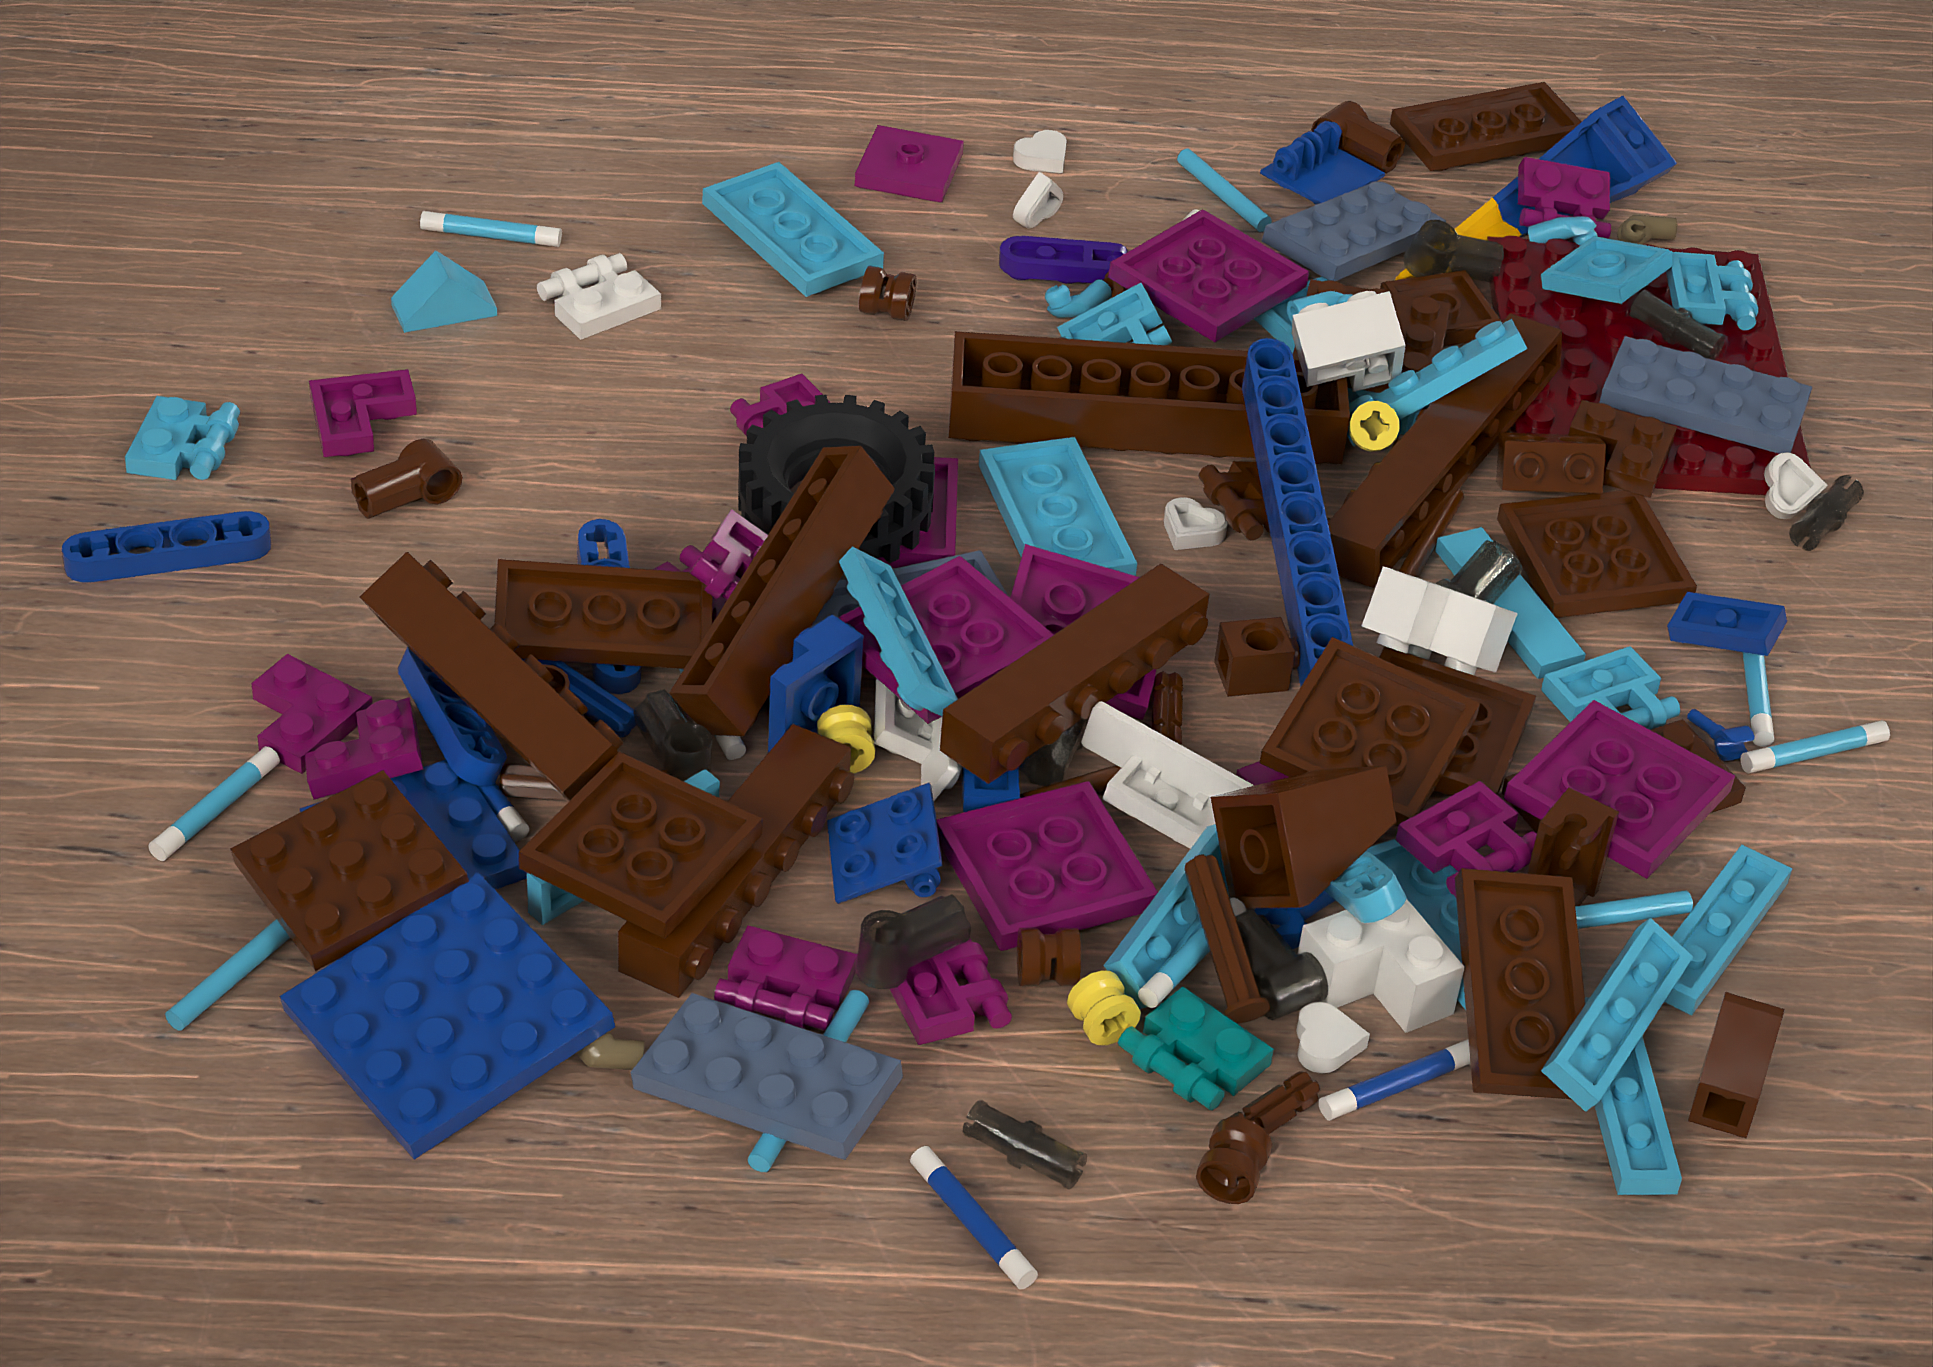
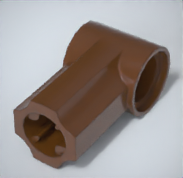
(1363, 137)
(417, 474)

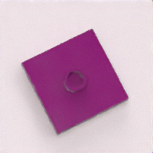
(909, 163)

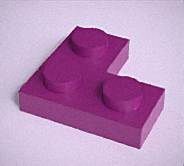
(348, 404)
(312, 709)
(385, 743)

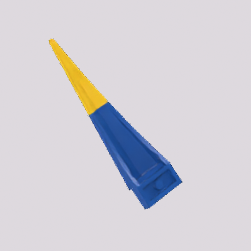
(1608, 141)

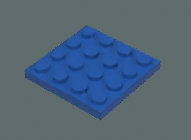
(447, 1014)

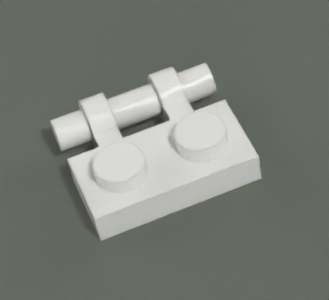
(604, 305)

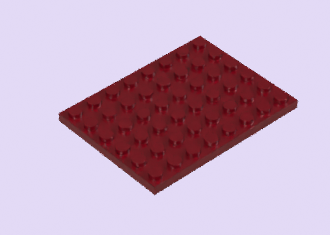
(1591, 342)

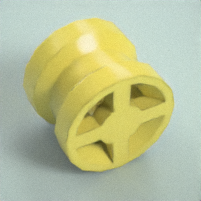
(1368, 433)
(850, 727)
(1103, 1007)

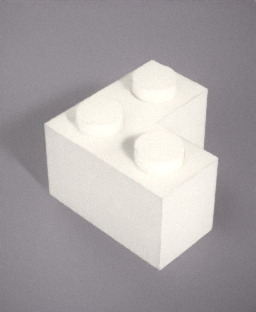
(1350, 340)
(1427, 617)
(1392, 958)

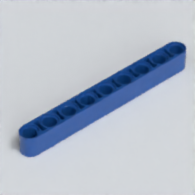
(1293, 502)

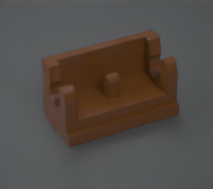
(1575, 842)

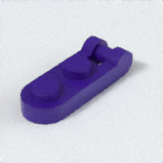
(1057, 258)

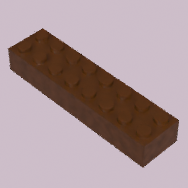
(1122, 396)

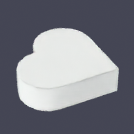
(1042, 152)
(1038, 202)
(1791, 485)
(1192, 525)
(1328, 1038)

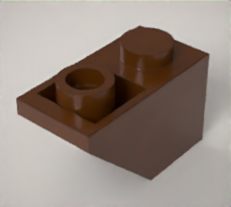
(1736, 1065)

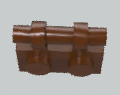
(1239, 495)

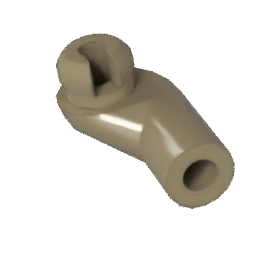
(1642, 228)
(612, 1053)

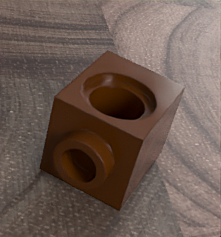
(1255, 656)

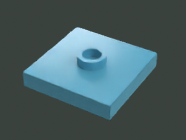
(1607, 269)

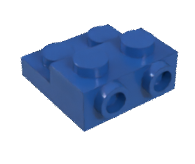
(821, 676)

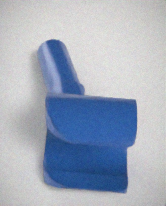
(1727, 742)

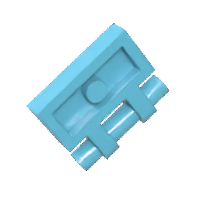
(1698, 285)
(1119, 320)
(169, 438)
(1614, 682)

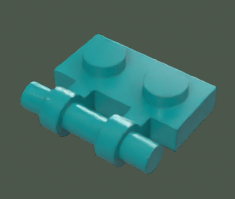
(1205, 1040)

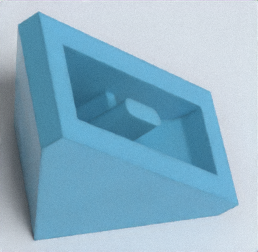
(441, 296)

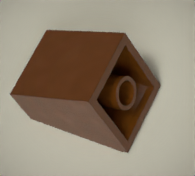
(1300, 832)

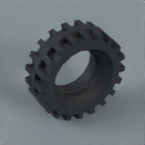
(791, 442)

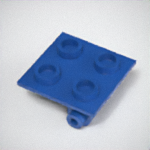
(1318, 168)
(886, 845)

